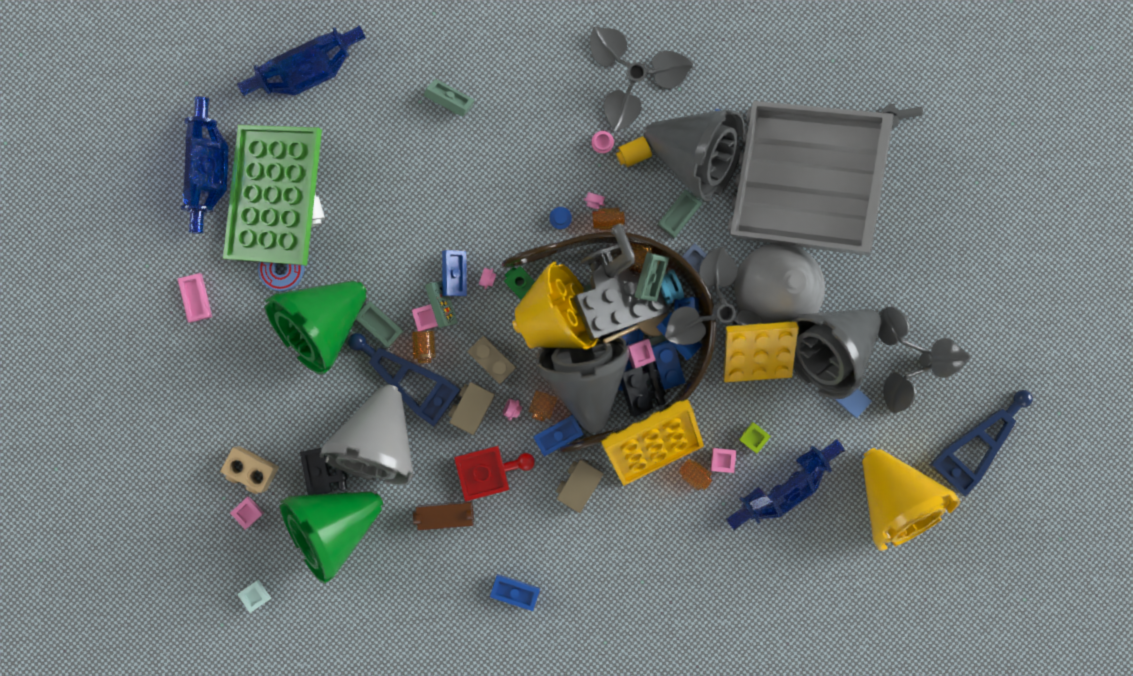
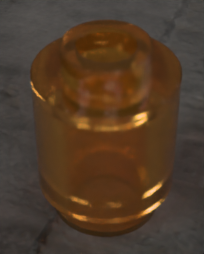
(607, 218)
(695, 474)

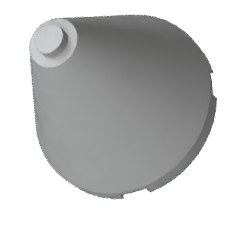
(779, 283)
(374, 440)

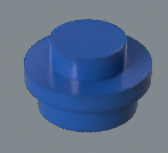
(560, 218)

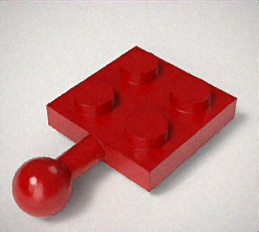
(484, 472)

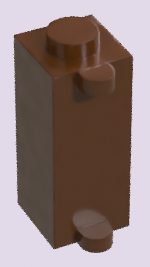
(444, 515)

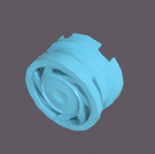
(671, 287)

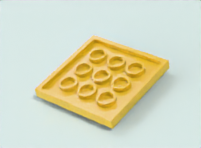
(654, 442)

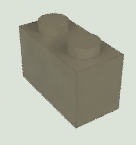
(492, 360)
(472, 407)
(579, 485)

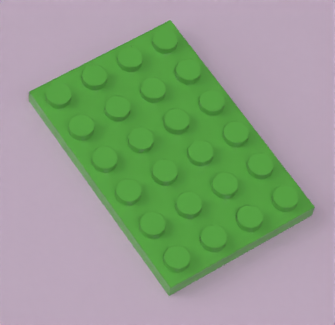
(272, 194)

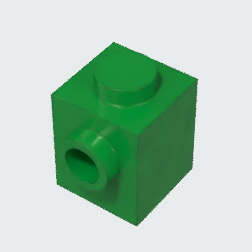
(518, 281)

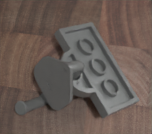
(612, 300)

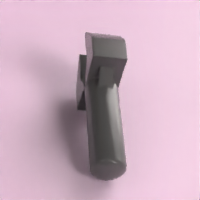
(901, 114)

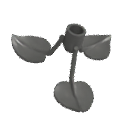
(623, 108)
(715, 270)
(944, 359)

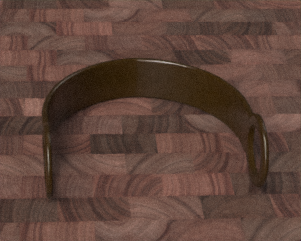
(681, 266)

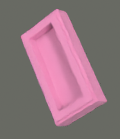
(194, 297)

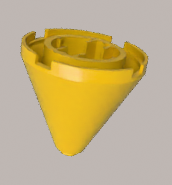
(902, 499)

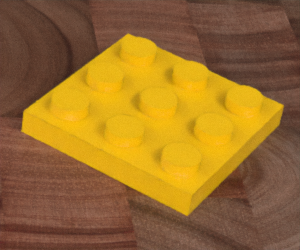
(759, 351)

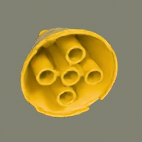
(549, 314)

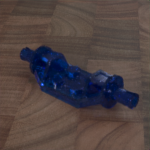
(304, 65)
(204, 165)
(791, 493)

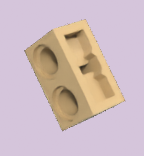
(251, 464)

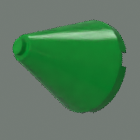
(316, 320)
(329, 527)

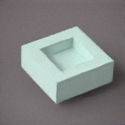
(254, 596)

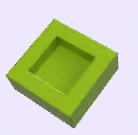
(754, 437)

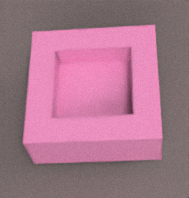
(424, 318)
(640, 353)
(723, 460)
(247, 513)

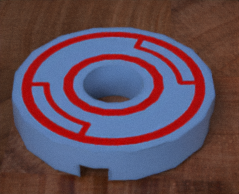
(281, 283)

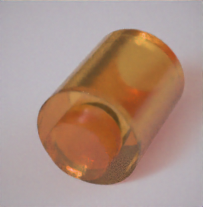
(423, 346)

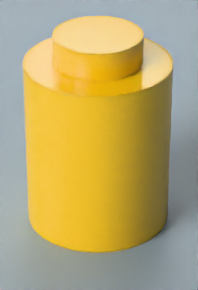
(633, 152)

